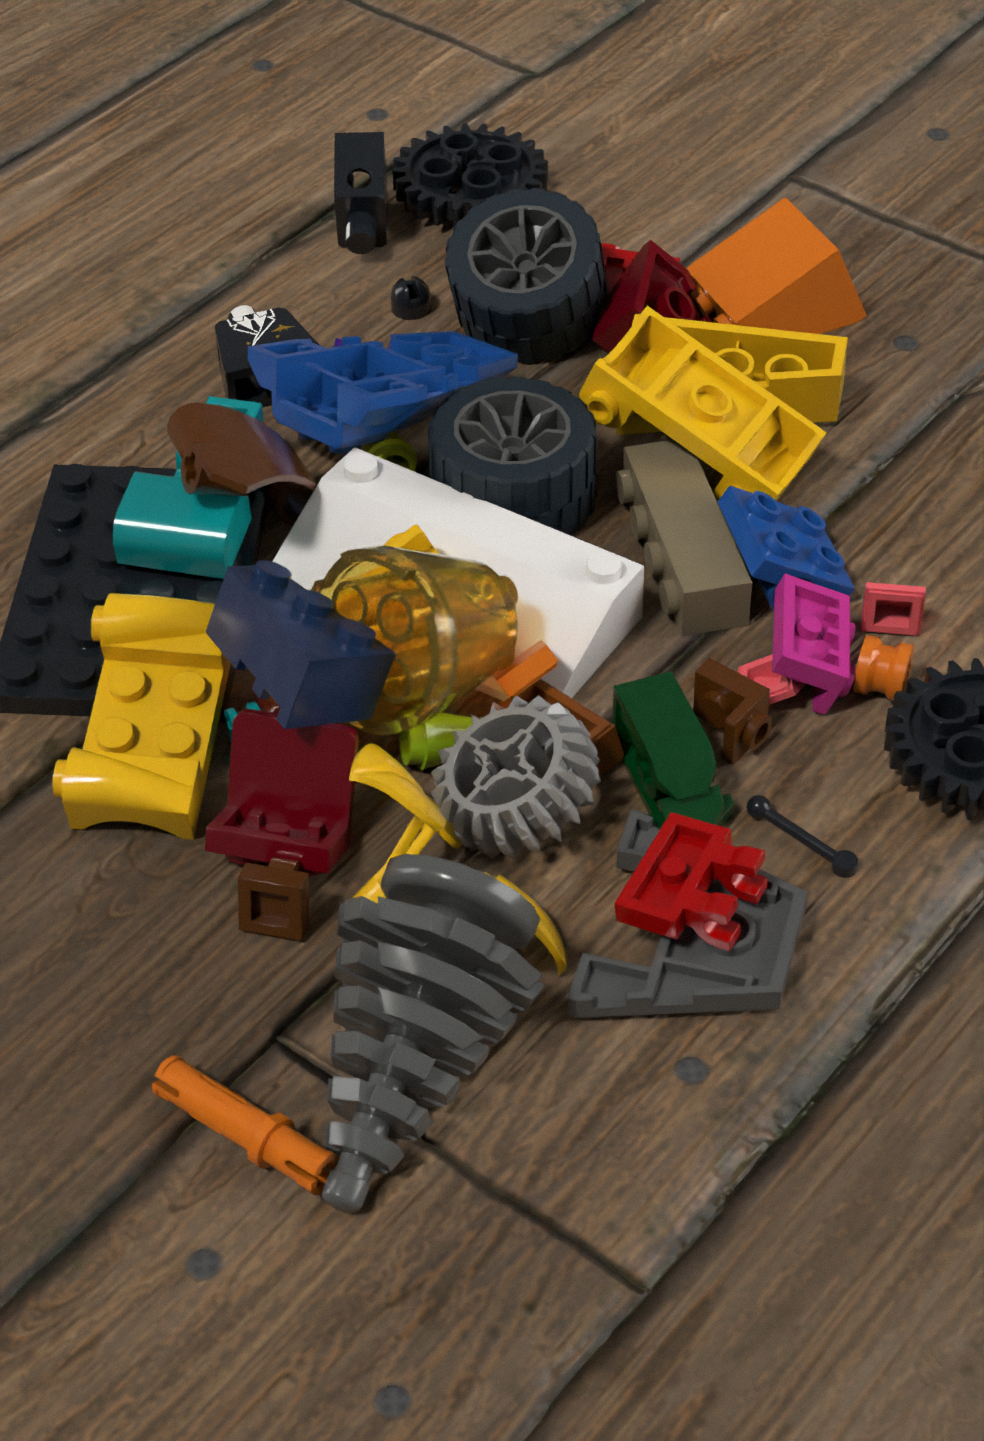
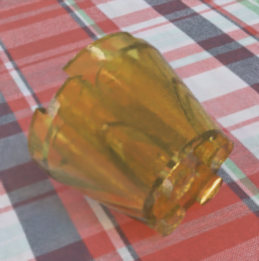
(441, 617)

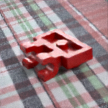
(673, 880)

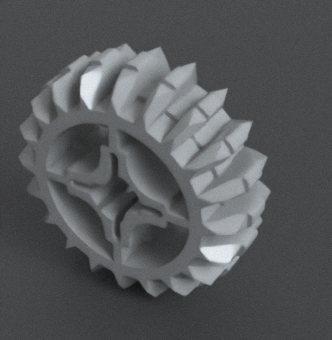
(516, 777)

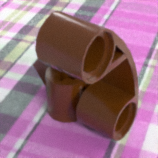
(236, 454)

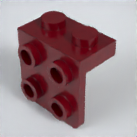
(286, 794)

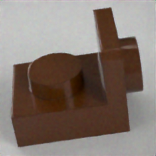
(733, 704)

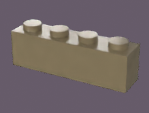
(684, 538)

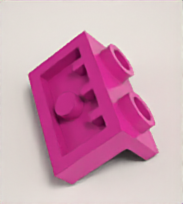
(813, 639)

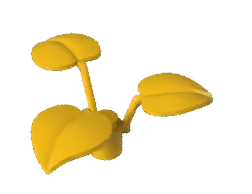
(382, 771)

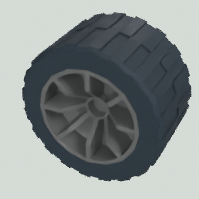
(527, 273)
(518, 449)

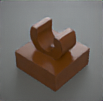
(274, 899)

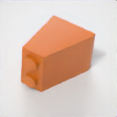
(777, 277)

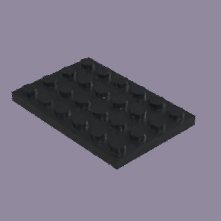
(69, 569)

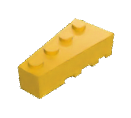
(791, 365)

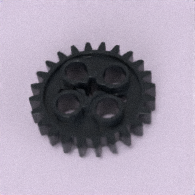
(464, 169)
(939, 736)

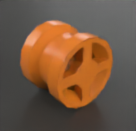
(883, 667)

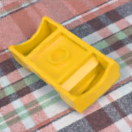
(702, 406)
(149, 717)

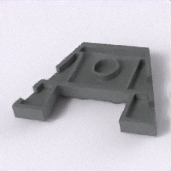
(688, 971)

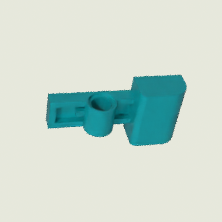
(181, 531)

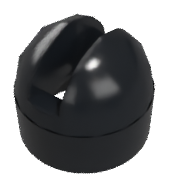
(410, 299)

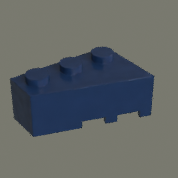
(298, 647)

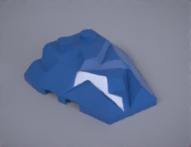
(366, 390)

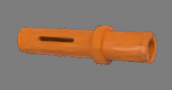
(265, 1137)

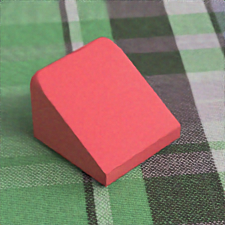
(892, 608)

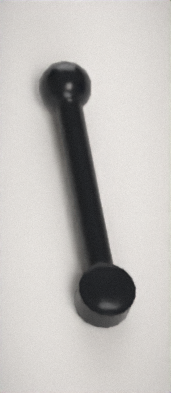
(843, 862)

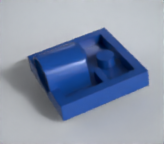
(782, 541)

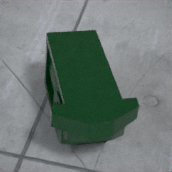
(667, 751)

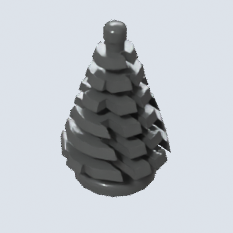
(420, 997)

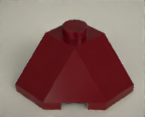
(650, 281)

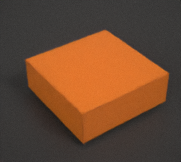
(526, 669)

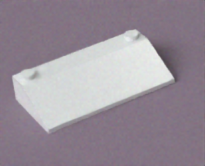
(567, 589)

